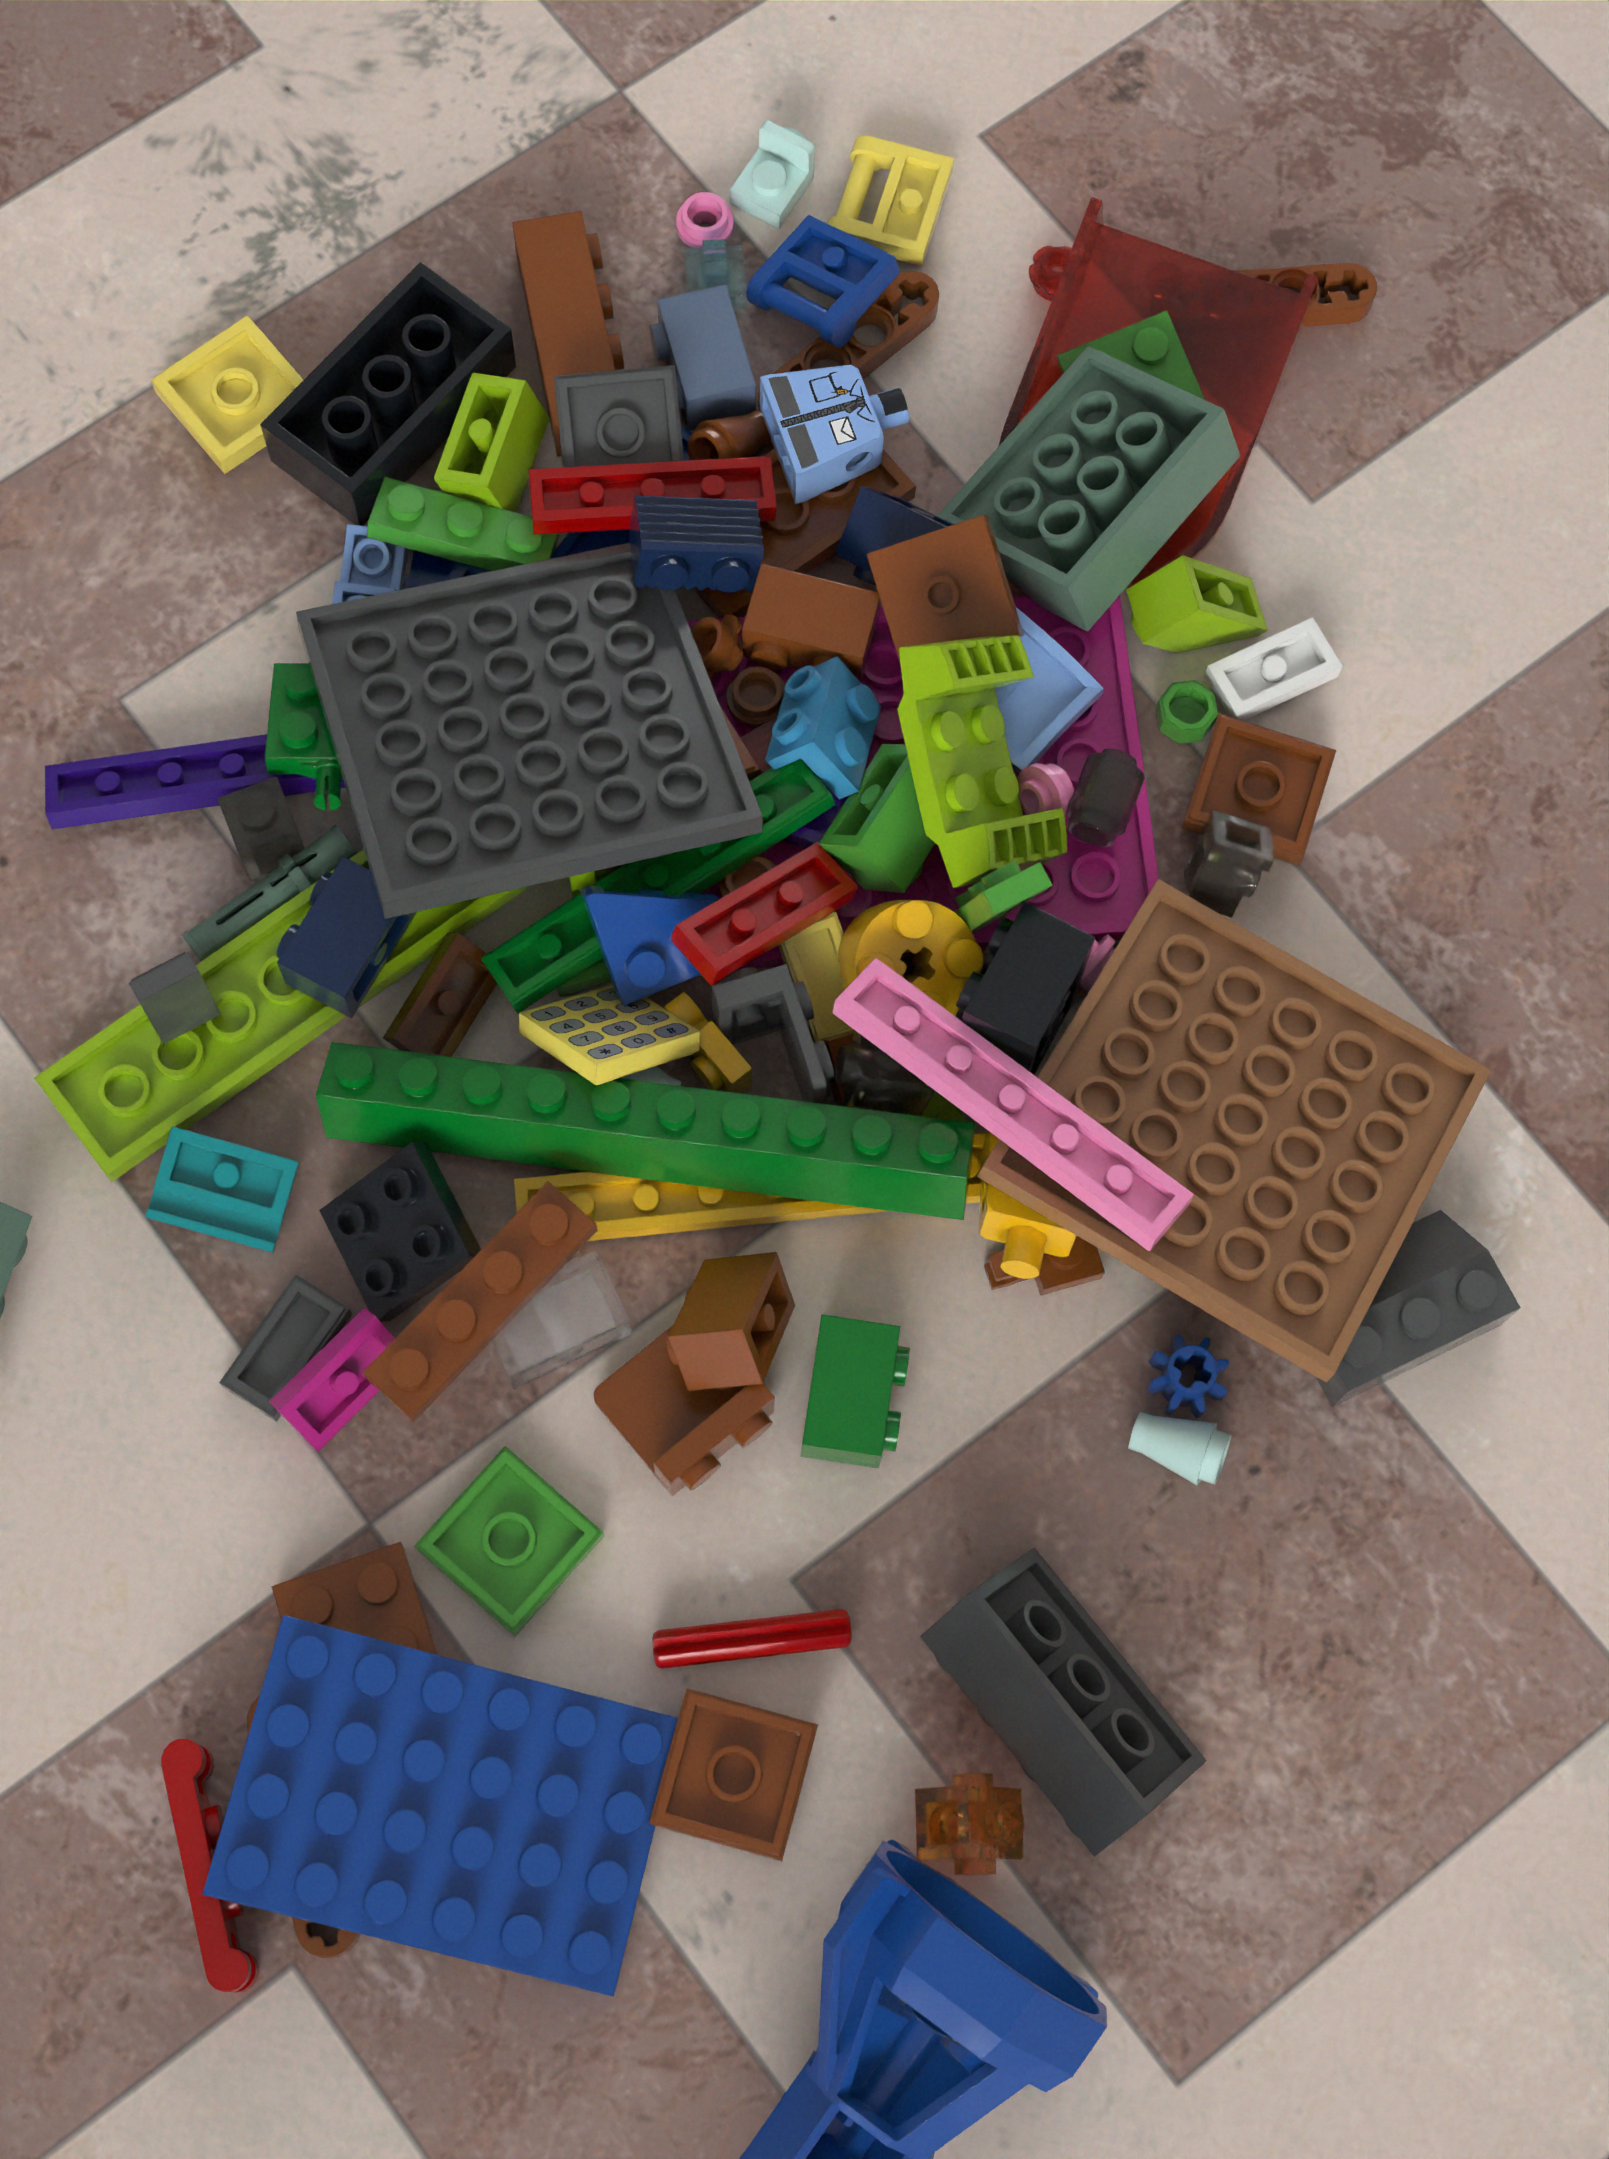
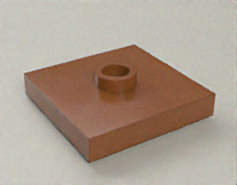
(945, 586)
(1263, 781)
(733, 1774)

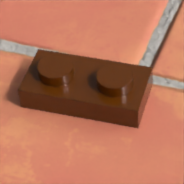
(443, 1000)

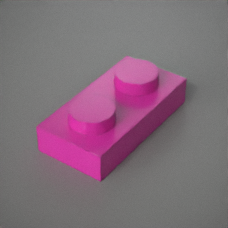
(332, 1382)

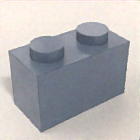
(710, 360)

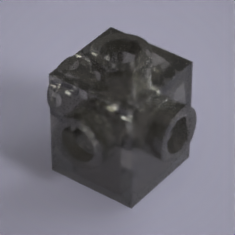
(878, 1081)

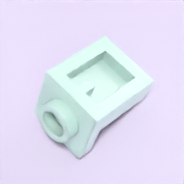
(775, 174)

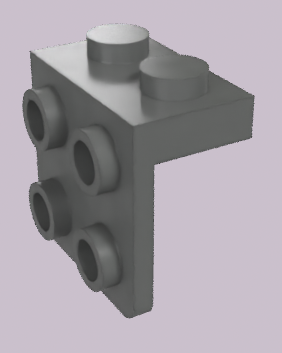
(767, 1002)

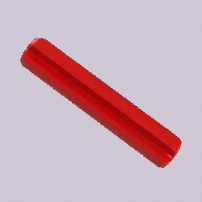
(751, 1638)

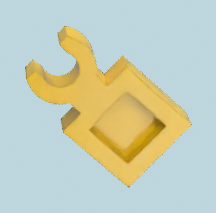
(717, 1060)

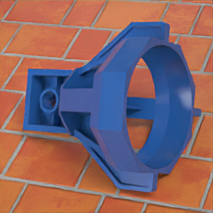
(889, 2070)

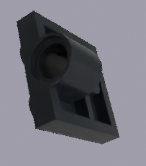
(400, 1231)

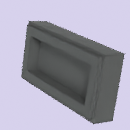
(174, 997)
(284, 1343)

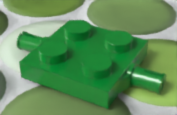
(299, 733)

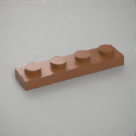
(480, 1301)

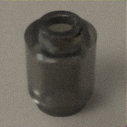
(1104, 797)

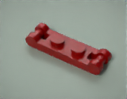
(197, 1830)

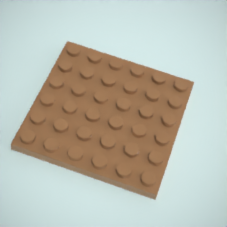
(1271, 1100)

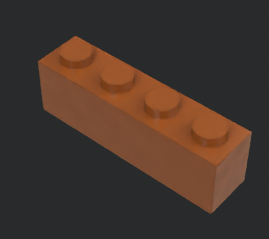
(565, 302)

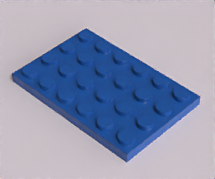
(443, 1806)

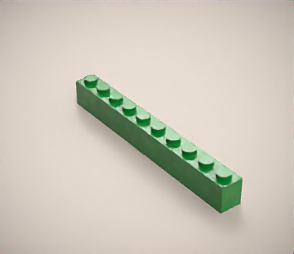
(648, 1130)

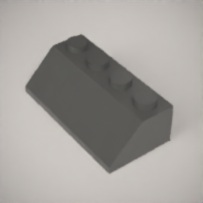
(1063, 1700)

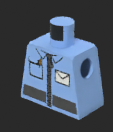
(827, 426)

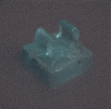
(716, 266)

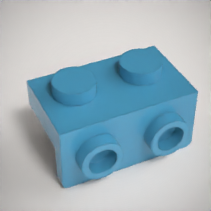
(827, 724)

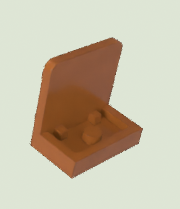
(678, 1429)

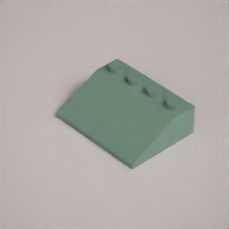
(1096, 483)

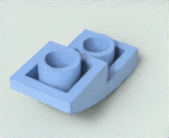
(369, 566)

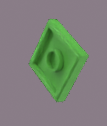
(509, 1541)

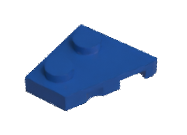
(636, 937)

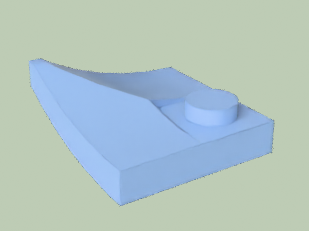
(1047, 704)

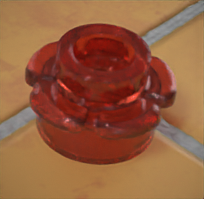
(1041, 273)

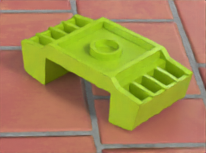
(964, 760)

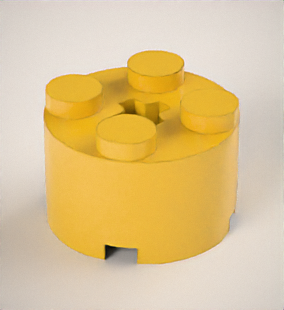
(935, 934)

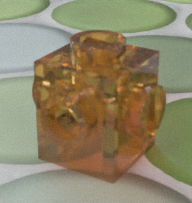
(970, 1824)

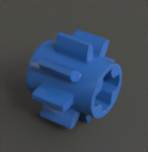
(1204, 1378)

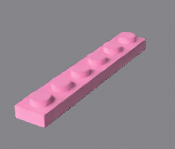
(1013, 1104)

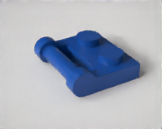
(830, 264)

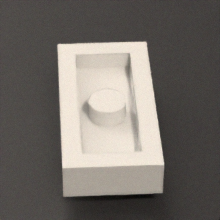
(1273, 670)

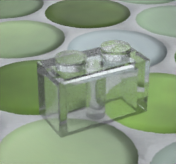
(563, 1322)

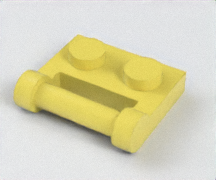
(908, 202)

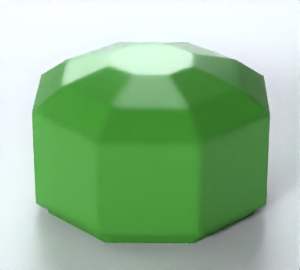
(1186, 711)

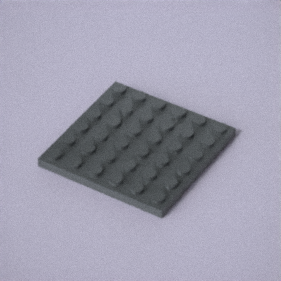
(523, 728)

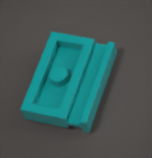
(222, 1189)

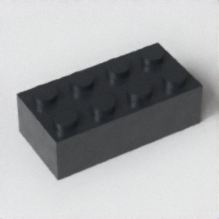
(386, 393)

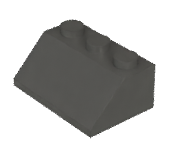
(1431, 1301)

